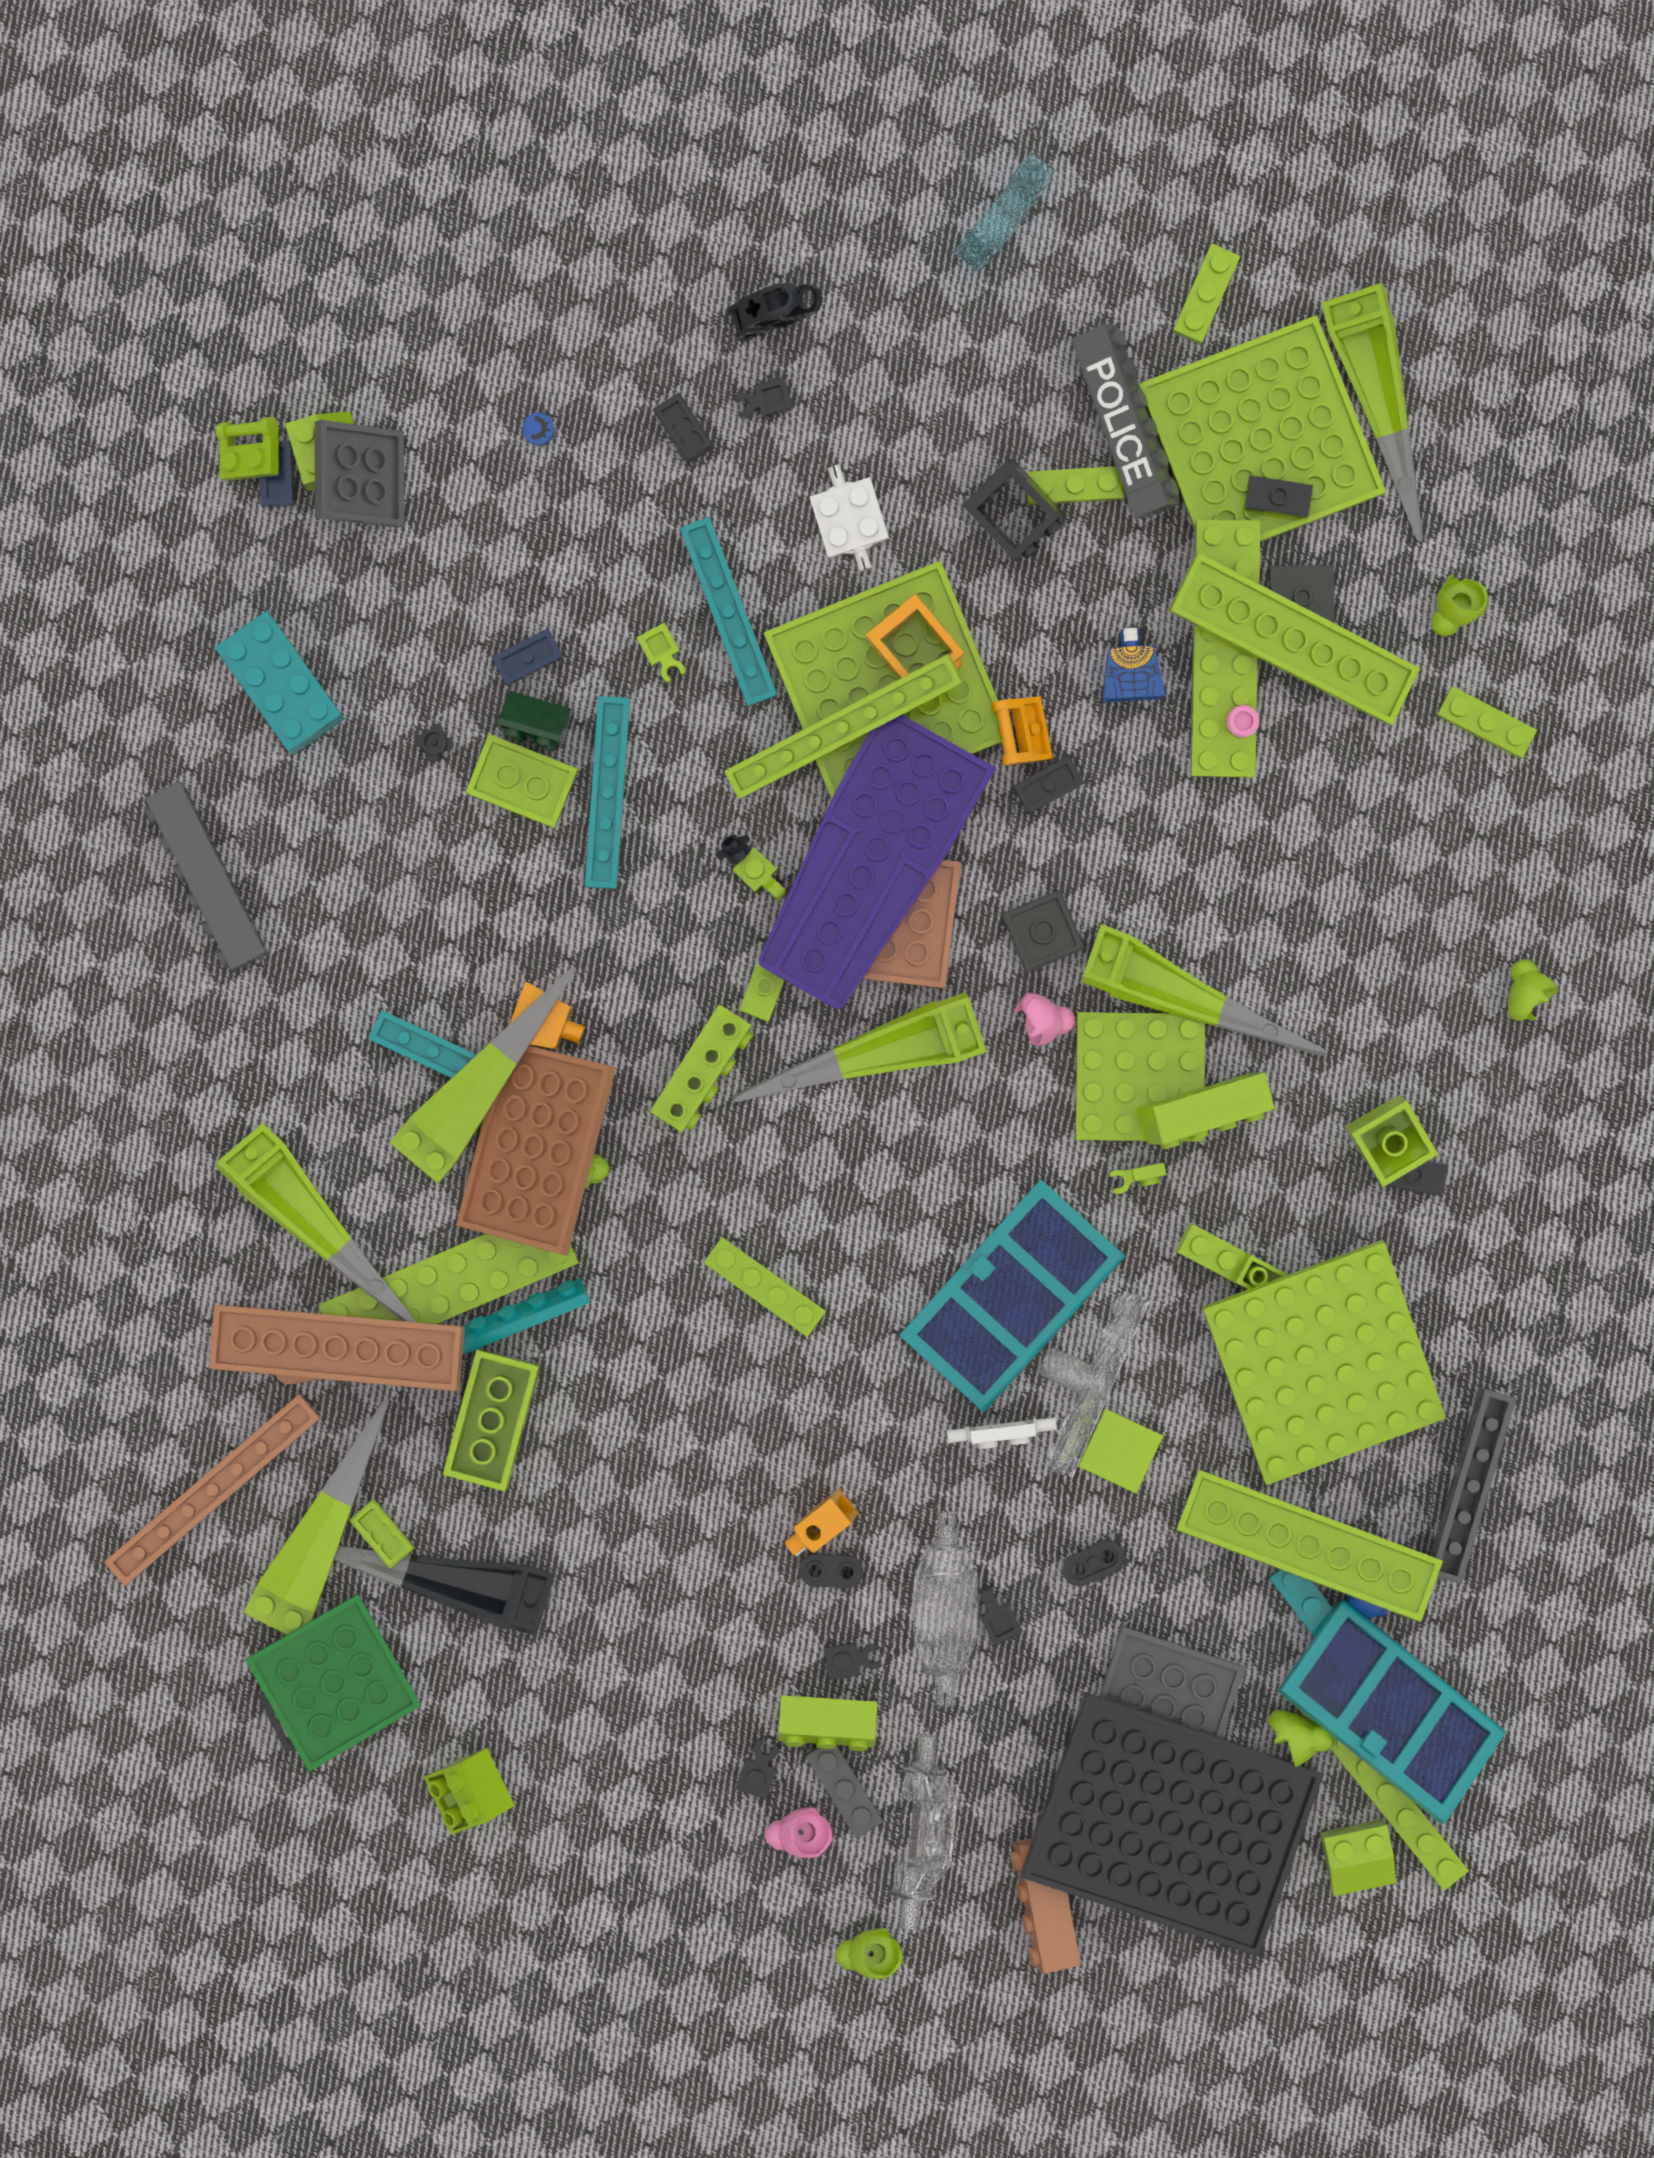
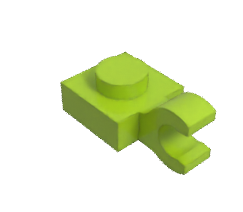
(758, 873)
(1146, 1175)

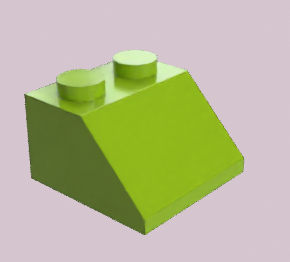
(302, 439)
(1391, 1140)
(1358, 1857)

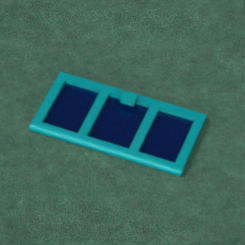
(1012, 1295)
(1392, 1711)

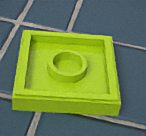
(1120, 1450)

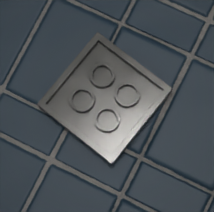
(359, 474)

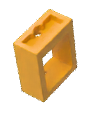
(896, 620)

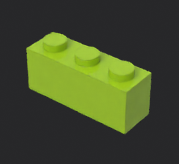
(827, 1722)

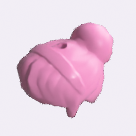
(1044, 1018)
(814, 1839)

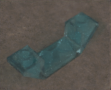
(1006, 214)

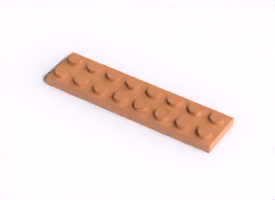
(337, 1347)

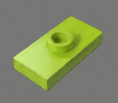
(761, 994)
(382, 1534)

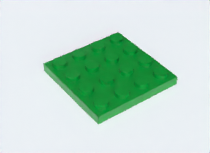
(333, 1682)

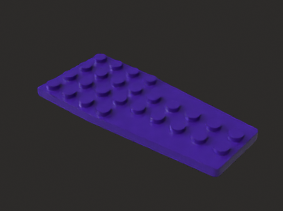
(872, 857)

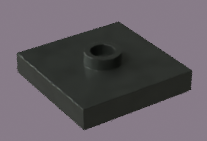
(1307, 586)
(1042, 931)

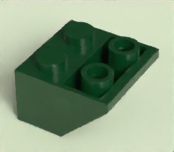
(535, 720)

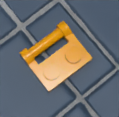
(1029, 728)

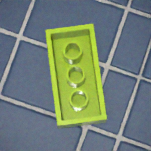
(491, 1419)

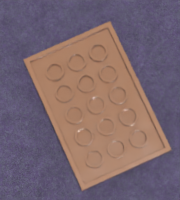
(537, 1150)

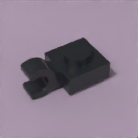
(998, 1620)

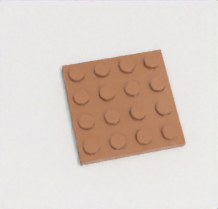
(922, 942)

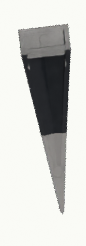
(493, 1592)

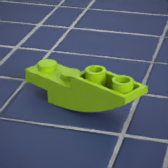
(1225, 1259)

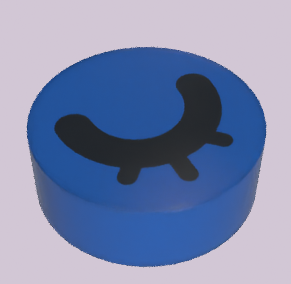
(538, 429)

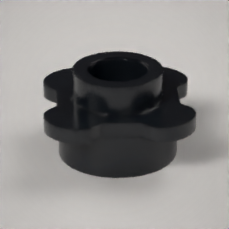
(425, 741)
(734, 848)

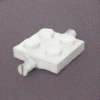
(849, 518)
(1015, 1432)

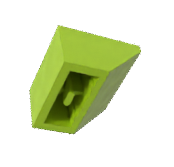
(469, 1791)

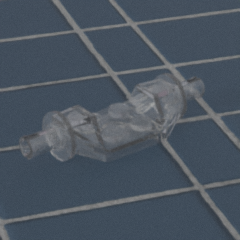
(945, 1608)
(930, 1835)

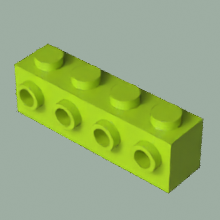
(701, 1068)
(1207, 1109)

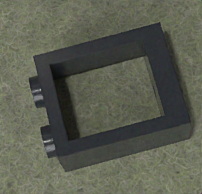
(992, 486)

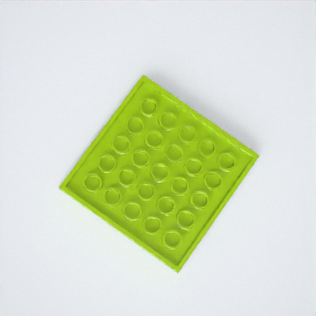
(1268, 414)
(833, 665)
(1324, 1362)

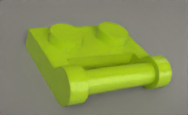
(249, 459)

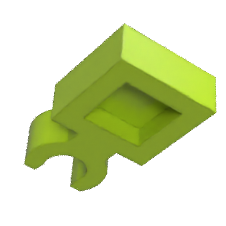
(660, 648)

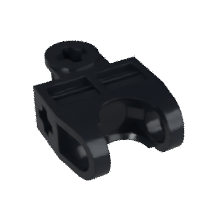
(772, 309)

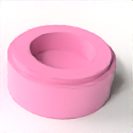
(1242, 721)

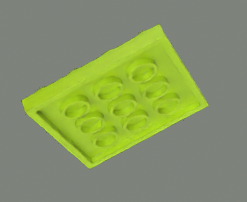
(1131, 1064)

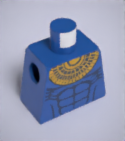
(1132, 671)

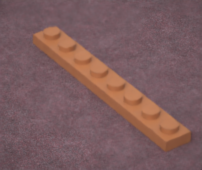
(212, 1489)

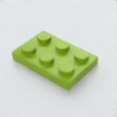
(521, 781)

